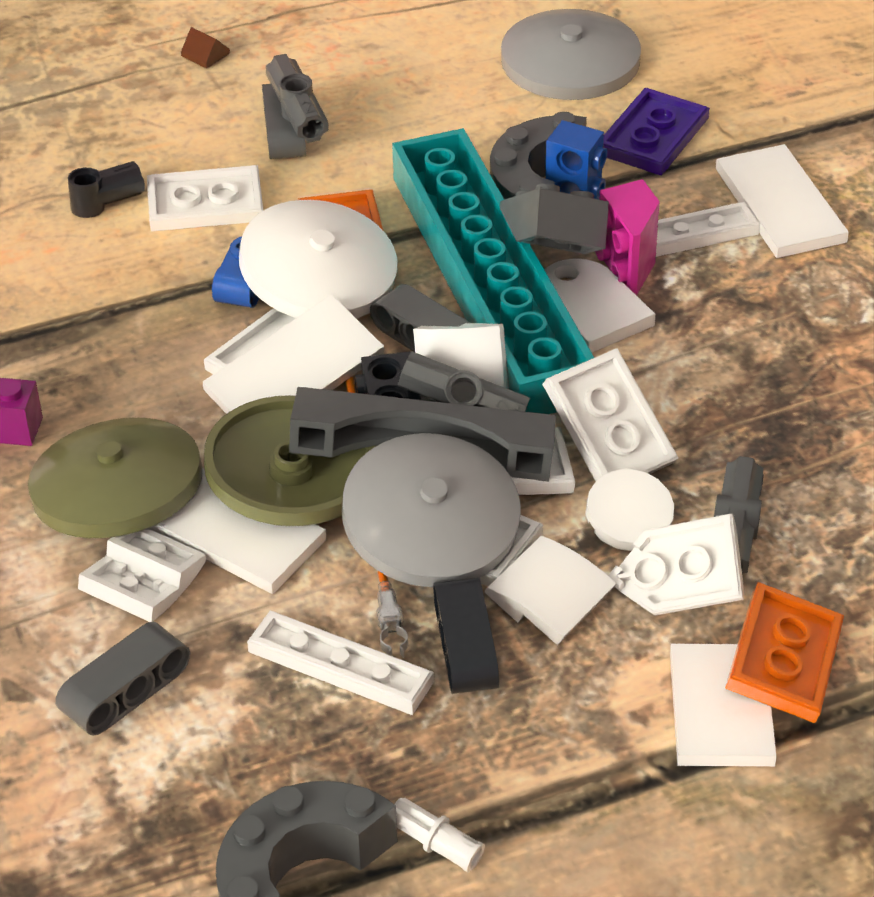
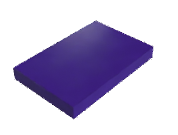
(654, 130)

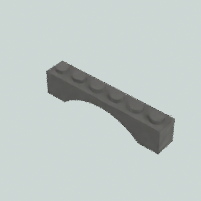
(341, 421)

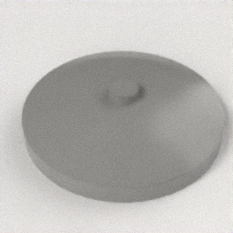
(570, 54)
(430, 509)

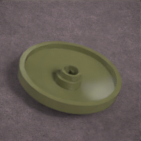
(115, 477)
(259, 478)

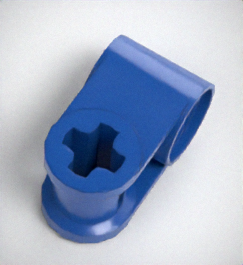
(229, 283)

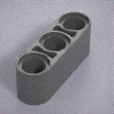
(280, 133)
(408, 309)
(122, 678)

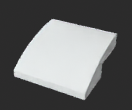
(467, 348)
(142, 573)
(550, 588)

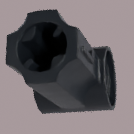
(93, 188)

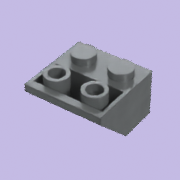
(557, 219)

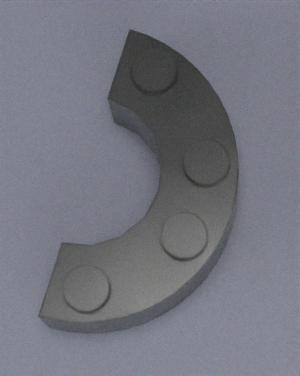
(520, 154)
(302, 826)

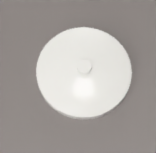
(316, 249)

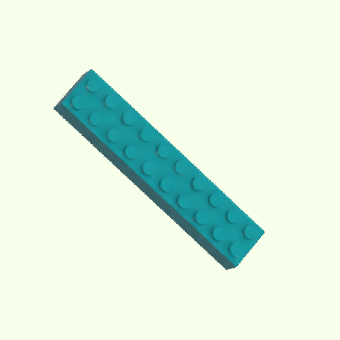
(484, 263)

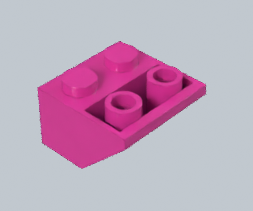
(630, 232)

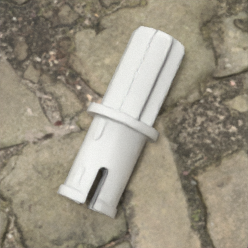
(438, 835)

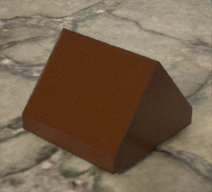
(203, 48)

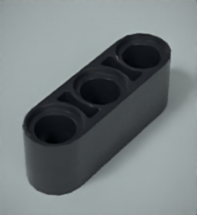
(466, 635)

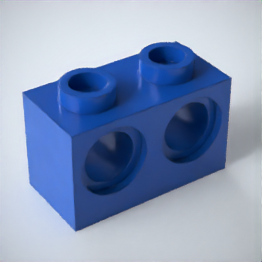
(576, 158)

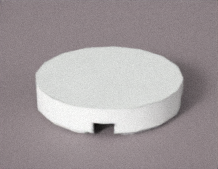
(626, 505)

